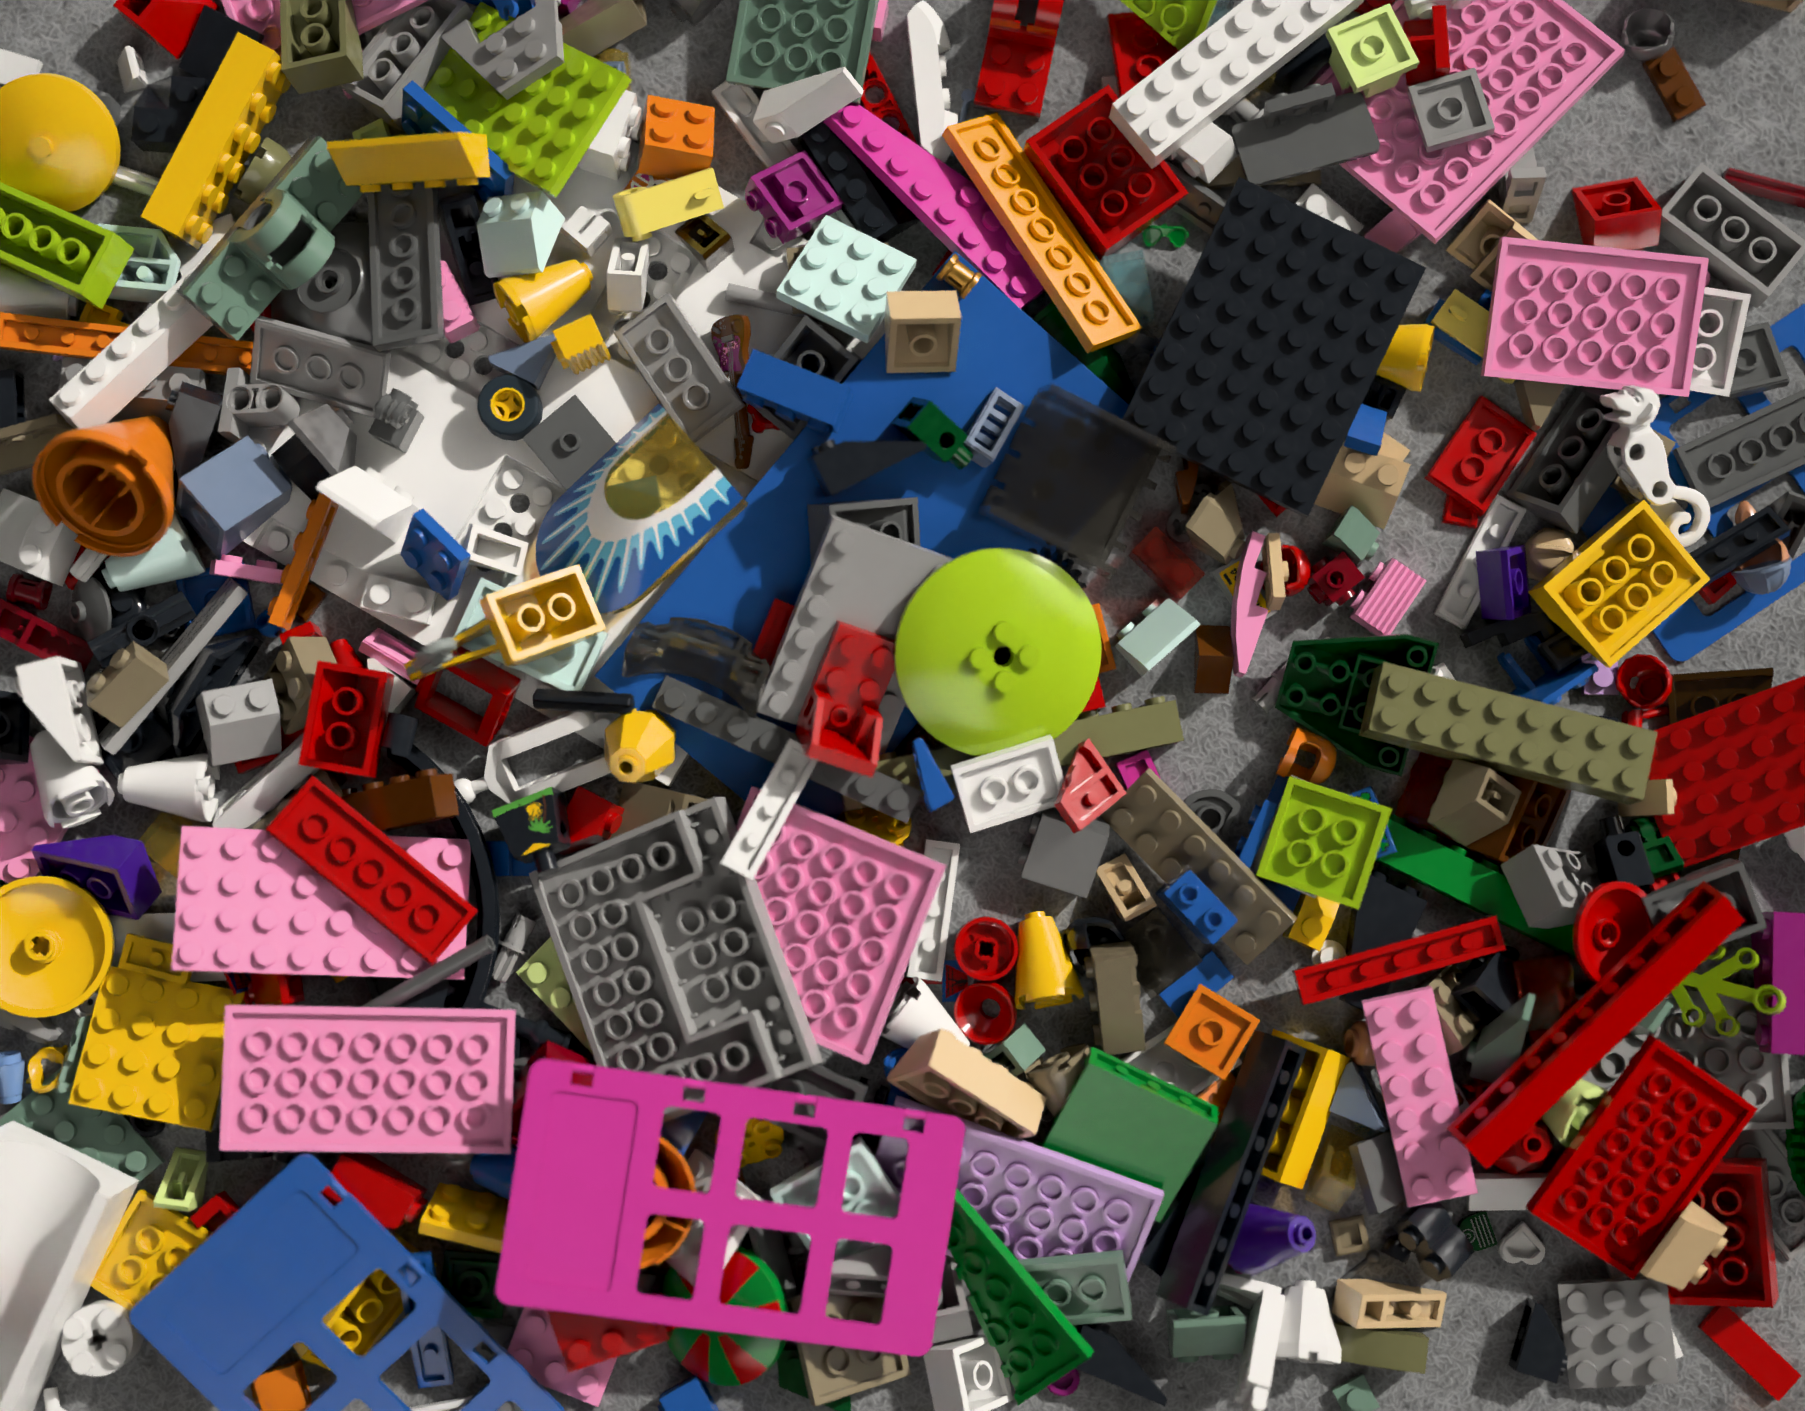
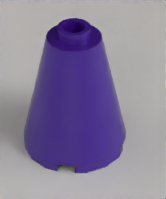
(1270, 1239)

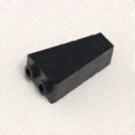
(1383, 918)

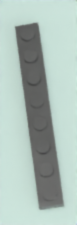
(769, 741)

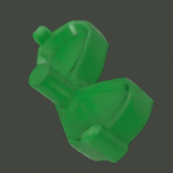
(1176, 234)

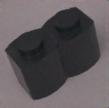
(1434, 1240)

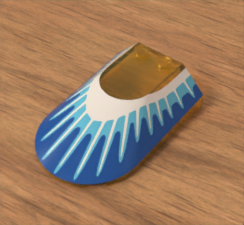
(637, 514)

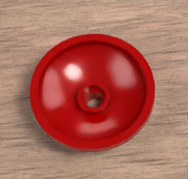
(1609, 926)

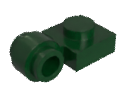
(1660, 852)

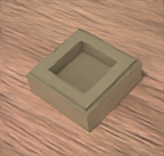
(1349, 1235)

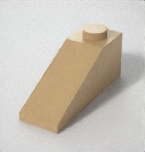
(1387, 1305)

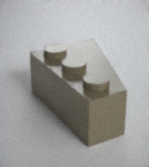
(1115, 998)

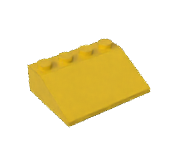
(1620, 584)

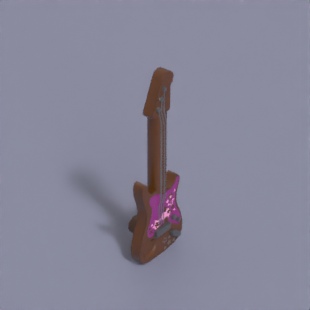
(731, 342)

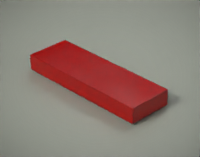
(1749, 1351)

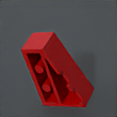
(594, 1339)

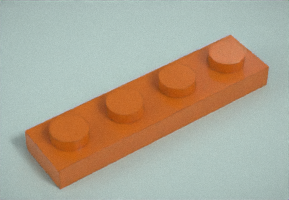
(298, 573)

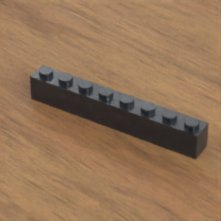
(1231, 1172)

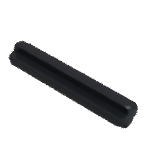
(583, 701)

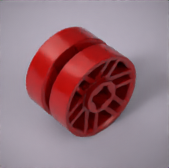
(1003, 951)

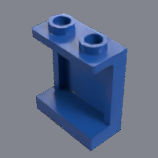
(1197, 907)

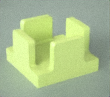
(1370, 52)

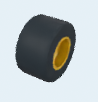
(499, 400)

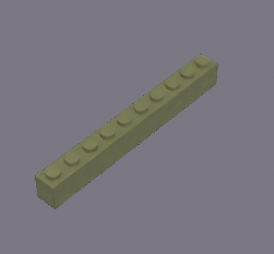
(1112, 735)

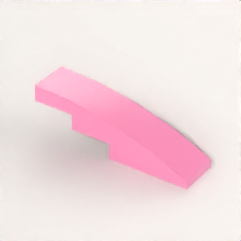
(1246, 616)

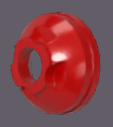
(975, 1023)

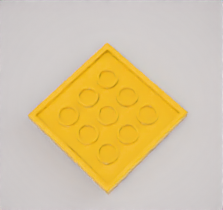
(155, 1050)

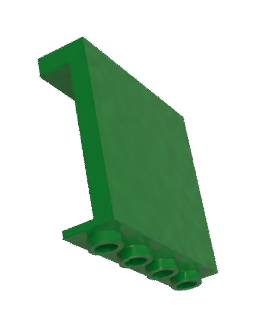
(1132, 1125)

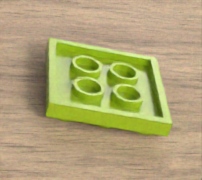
(1324, 842)

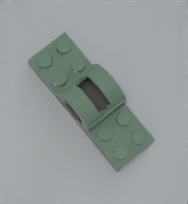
(274, 242)

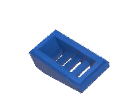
(933, 785)

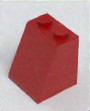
(379, 1188)

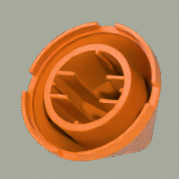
(110, 484)

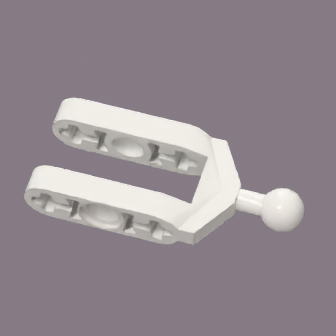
(498, 773)

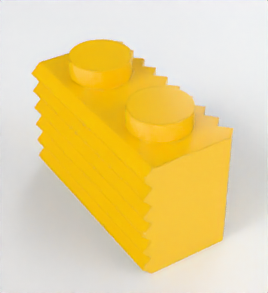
(580, 345)

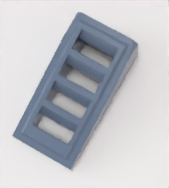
(986, 454)

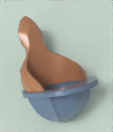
(1766, 570)

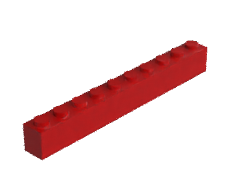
(1596, 1024)

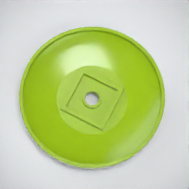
(959, 622)

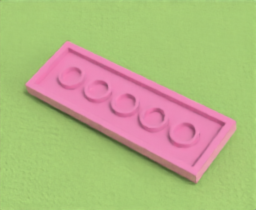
(1418, 1095)

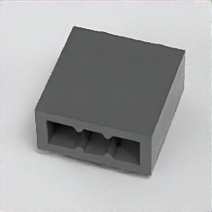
(1060, 856)

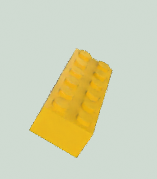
(218, 142)

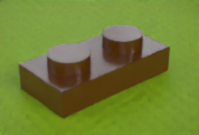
(1674, 85)

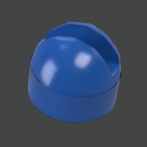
(265, 628)

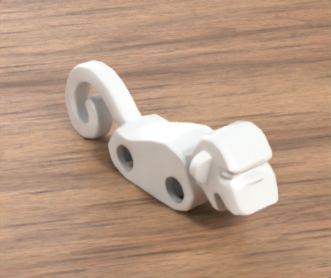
(1645, 461)

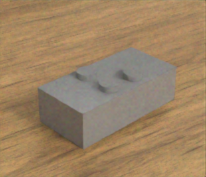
(1742, 240)

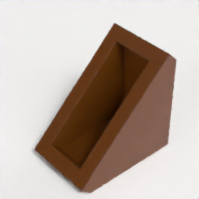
(1213, 659)

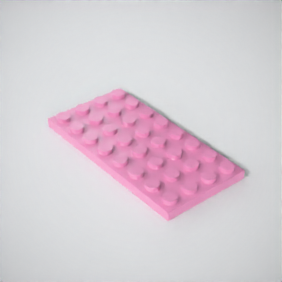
(264, 910)
(367, 1079)

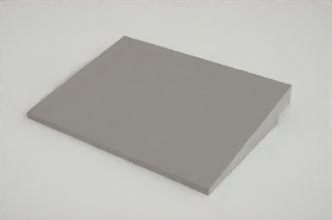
(676, 956)

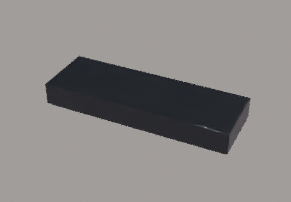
(1163, 1234)

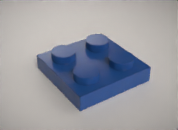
(435, 555)

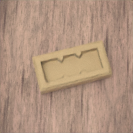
(1276, 571)

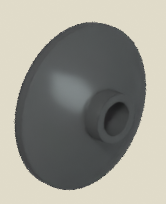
(90, 608)

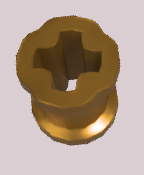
(959, 276)

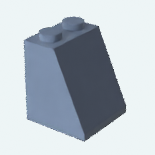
(232, 495)

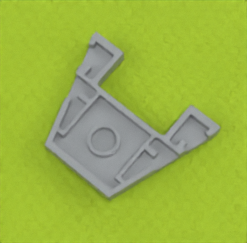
(515, 53)

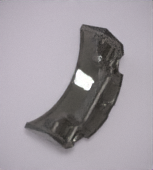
(701, 652)

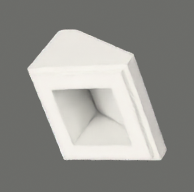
(131, 70)

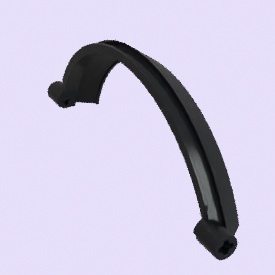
(399, 740)

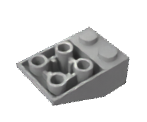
(1551, 883)

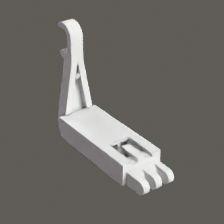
(1260, 1339)

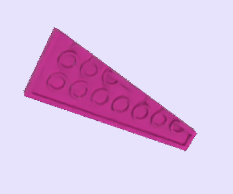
(939, 199)

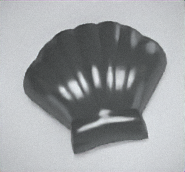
(1215, 810)

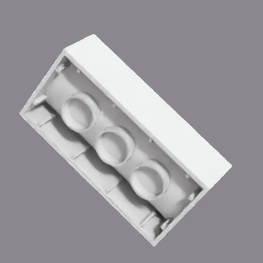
(53, 1236)

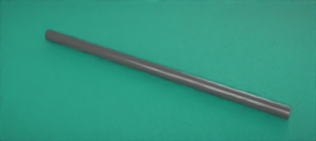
(422, 981)

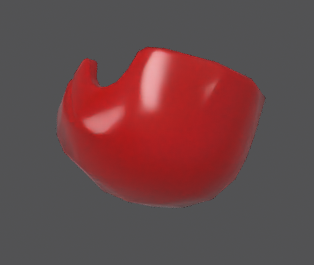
(1298, 567)
(1653, 682)

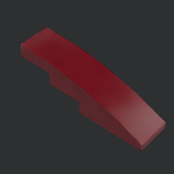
(41, 636)

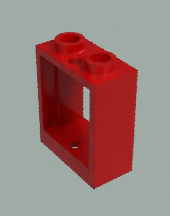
(482, 674)

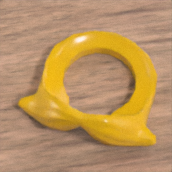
(35, 1068)

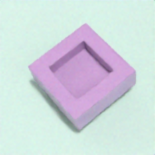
(1602, 681)

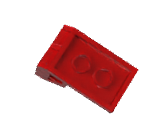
(841, 708)

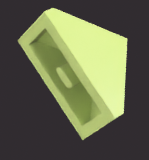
(183, 1181)

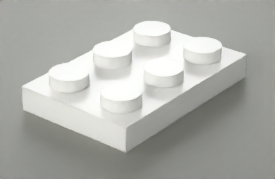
(1008, 783)

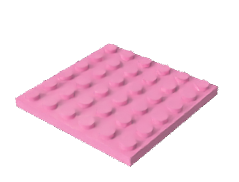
(844, 920)

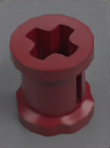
(29, 591)

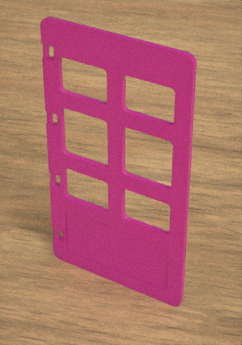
(589, 1188)

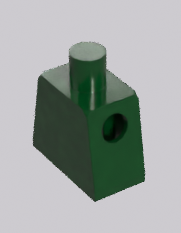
(926, 423)

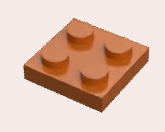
(1212, 1032)

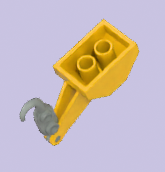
(525, 621)

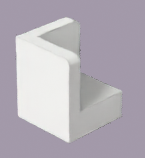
(587, 230)

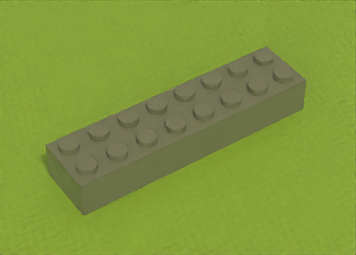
(1508, 733)

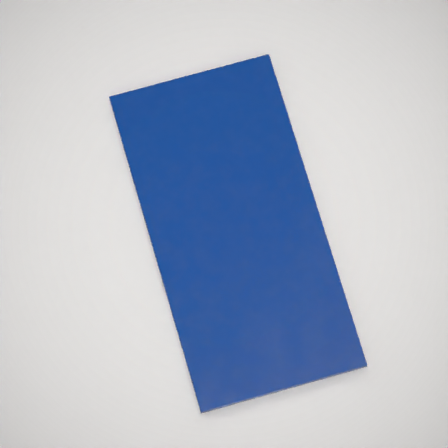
(768, 544)

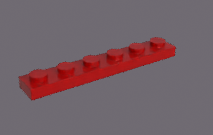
(1398, 960)

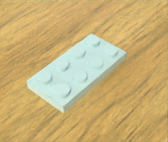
(565, 669)

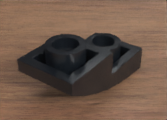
(1305, 66)

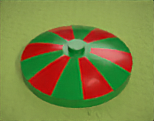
(726, 1356)

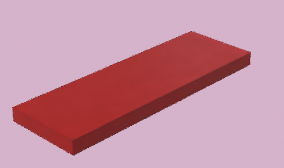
(371, 870)

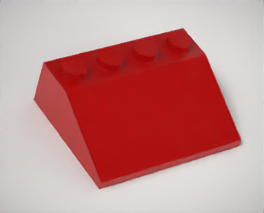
(1101, 176)
(1746, 1266)

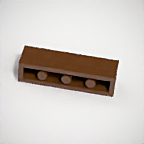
(405, 800)

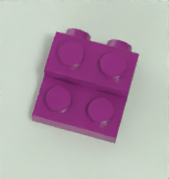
(791, 197)

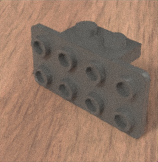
(1304, 134)

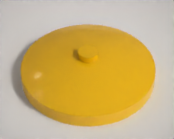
(56, 140)
(51, 946)

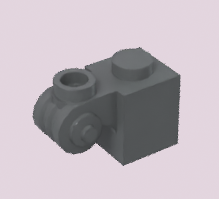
(396, 420)

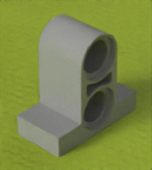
(1521, 188)
(253, 406)

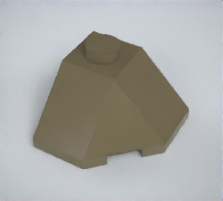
(1218, 526)

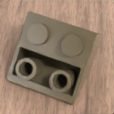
(294, 678)
(1472, 802)
(1456, 1020)

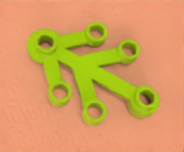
(1712, 984)

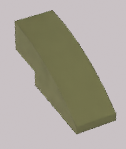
(1383, 1348)

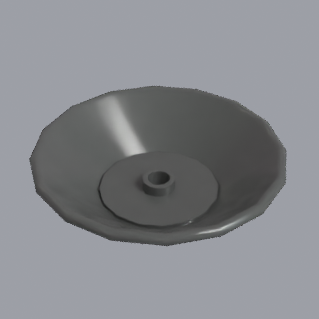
(347, 306)

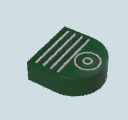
(1478, 1230)

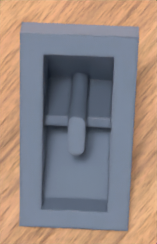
(527, 361)
(1356, 1099)

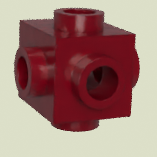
(1345, 576)

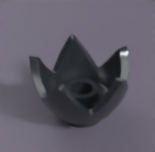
(1087, 933)

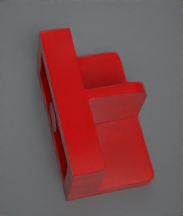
(1430, 45)

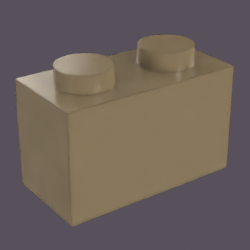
(126, 684)

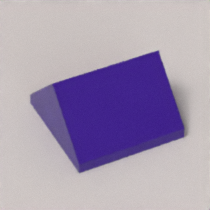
(1503, 582)

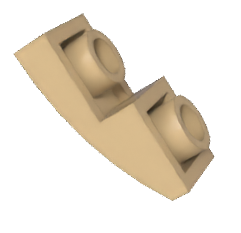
(1658, 800)

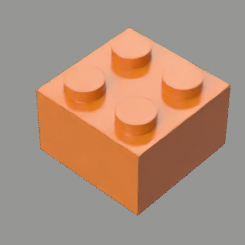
(675, 138)

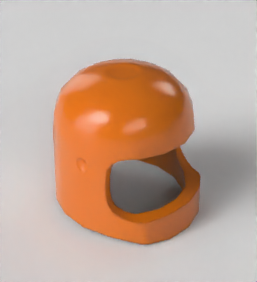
(1310, 742)

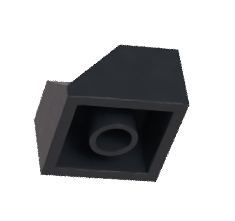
(166, 112)

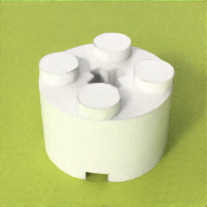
(82, 1342)

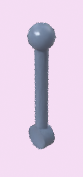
(967, 97)

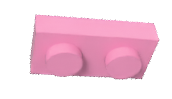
(232, 567)

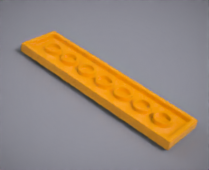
(1042, 232)

